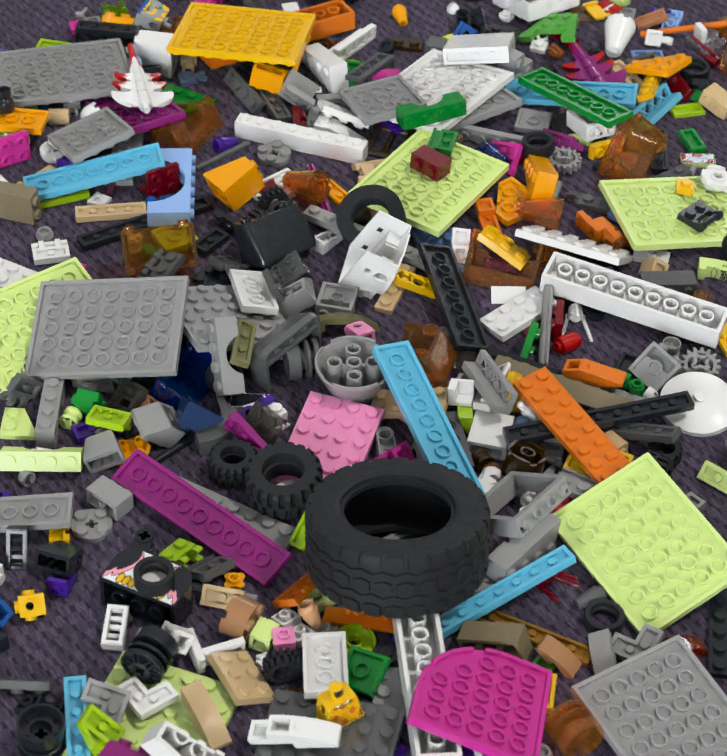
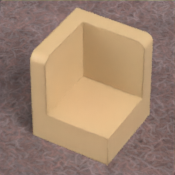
(653, 264)

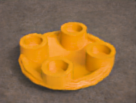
(130, 445)

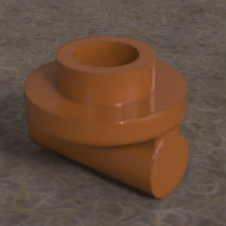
(555, 51)

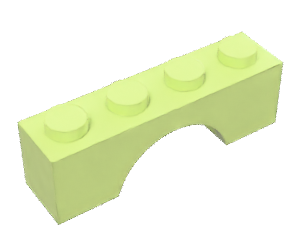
(57, 460)

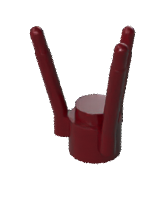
(711, 58)
(559, 577)

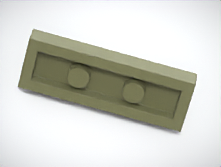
(243, 343)

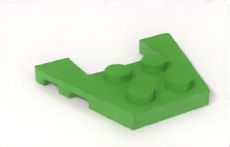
(553, 24)

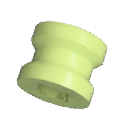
(70, 417)

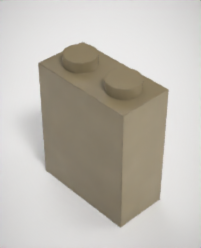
(19, 203)

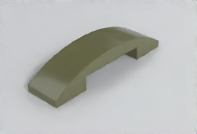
(344, 318)

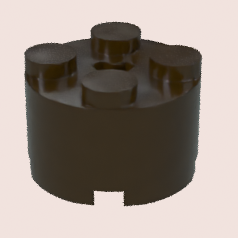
(524, 458)

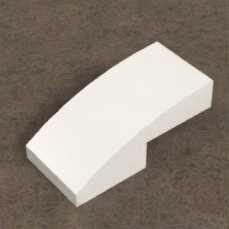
(460, 243)

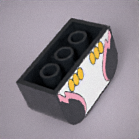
(119, 589)

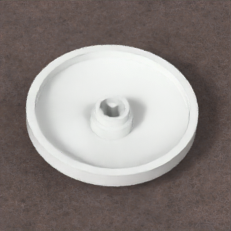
(710, 402)

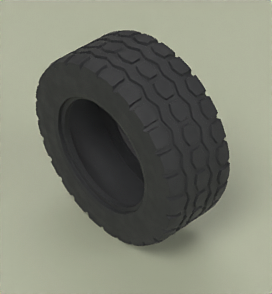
(395, 574)

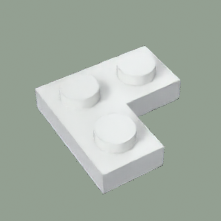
(148, 702)

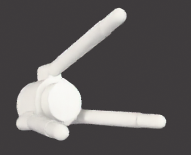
(575, 314)

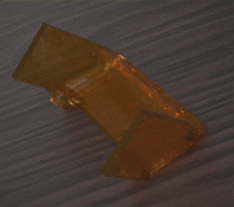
(476, 273)
(432, 350)

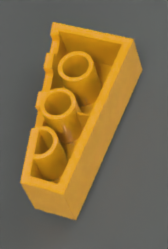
(540, 177)

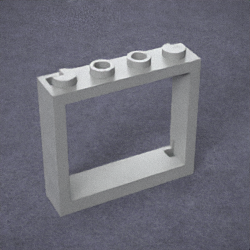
(553, 491)

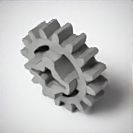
(565, 160)
(700, 362)

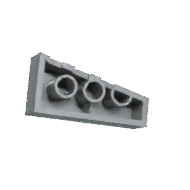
(521, 552)

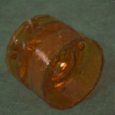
(573, 728)

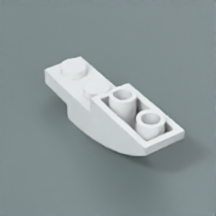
(295, 730)

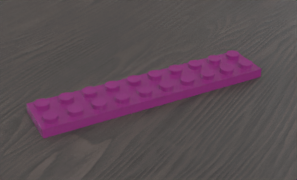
(202, 518)

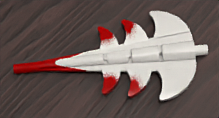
(140, 87)

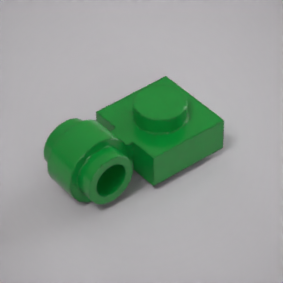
(635, 386)

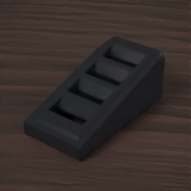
(17, 529)

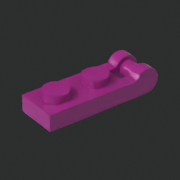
(243, 430)

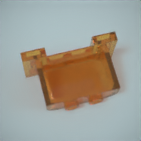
(193, 131)

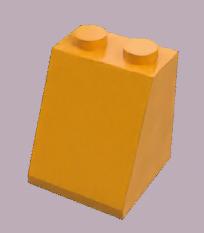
(235, 182)

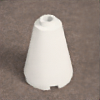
(618, 34)

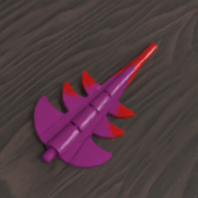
(589, 67)

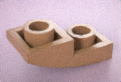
(556, 653)

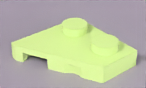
(16, 425)

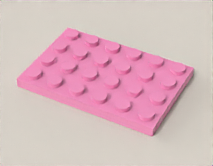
(335, 431)

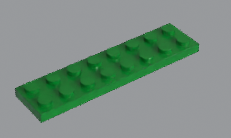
(575, 97)

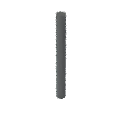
(220, 156)

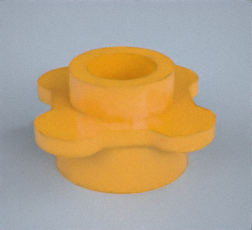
(234, 580)

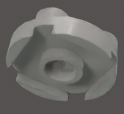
(266, 154)
(85, 517)

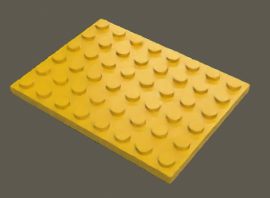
(242, 34)

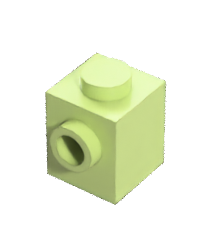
(261, 635)

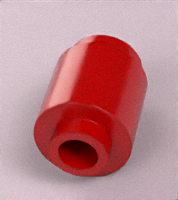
(567, 343)

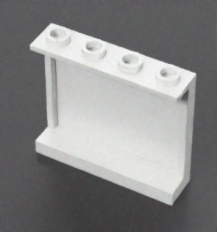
(478, 48)

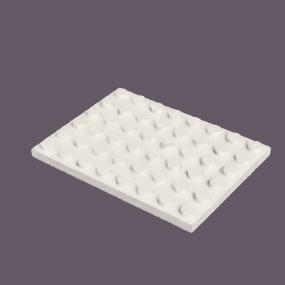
(473, 81)

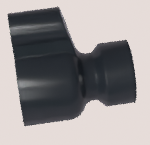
(6, 101)

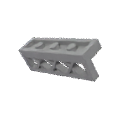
(489, 387)

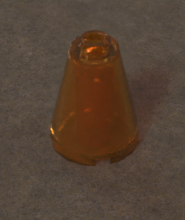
(308, 185)
(541, 211)

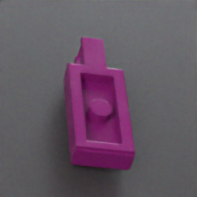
(565, 140)

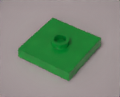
(366, 670)

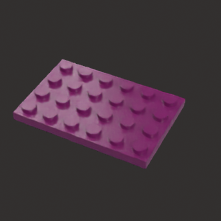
(138, 119)

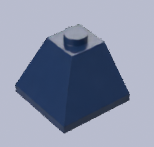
(194, 416)

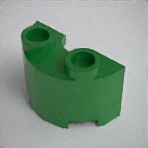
(86, 399)

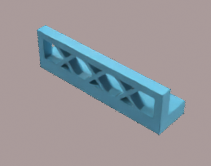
(662, 105)

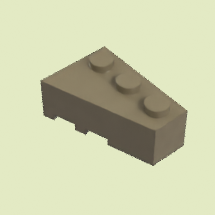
(501, 636)

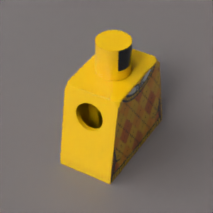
(338, 704)

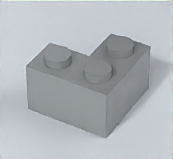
(518, 63)

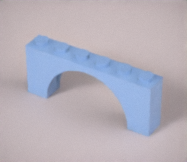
(179, 205)

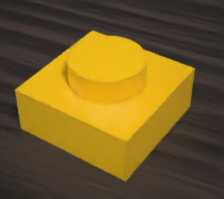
(684, 187)

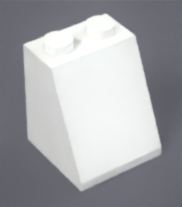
(153, 50)

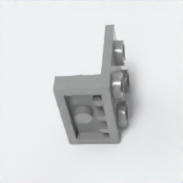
(298, 90)

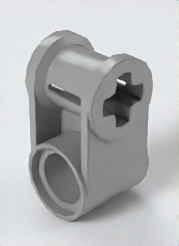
(384, 439)

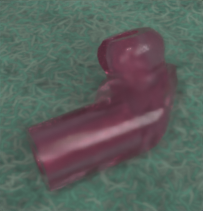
(110, 189)

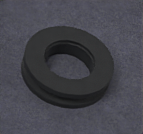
(363, 197)

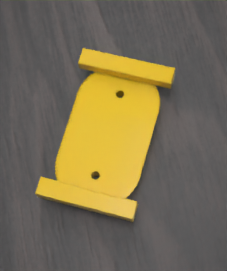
(595, 10)

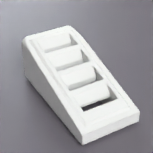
(325, 244)
(107, 640)

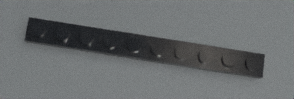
(608, 416)

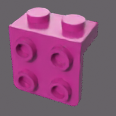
(14, 148)

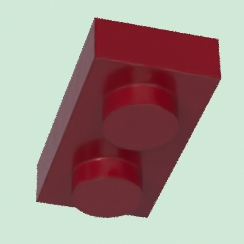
(299, 116)

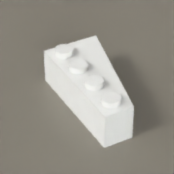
(326, 67)
(170, 740)

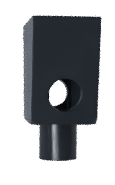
(59, 558)

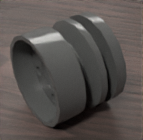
(301, 360)

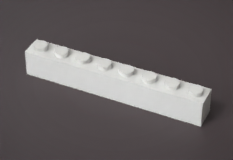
(301, 138)

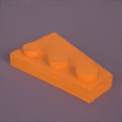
(295, 593)

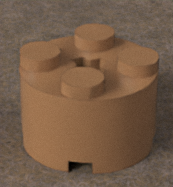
(240, 617)

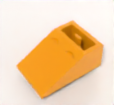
(268, 77)

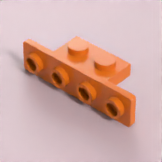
(343, 616)

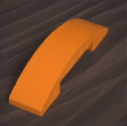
(487, 213)

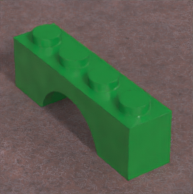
(414, 116)

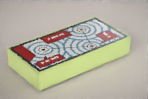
(699, 159)

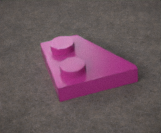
(512, 151)

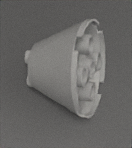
(350, 368)

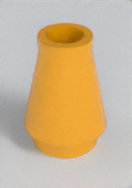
(400, 14)

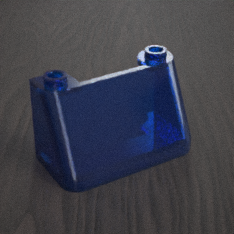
(189, 379)

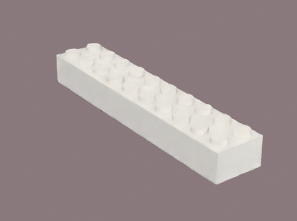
(635, 299)
(417, 644)

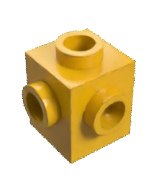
(38, 608)

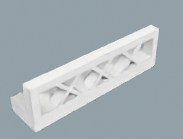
(354, 42)

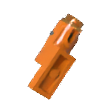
(601, 230)

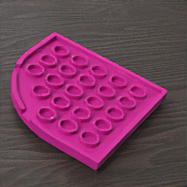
(483, 701)

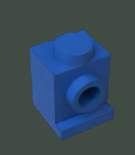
(463, 28)

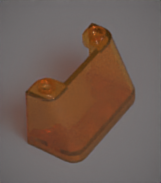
(632, 149)
(141, 243)

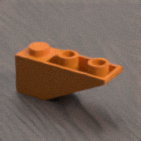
(593, 373)

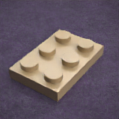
(241, 677)

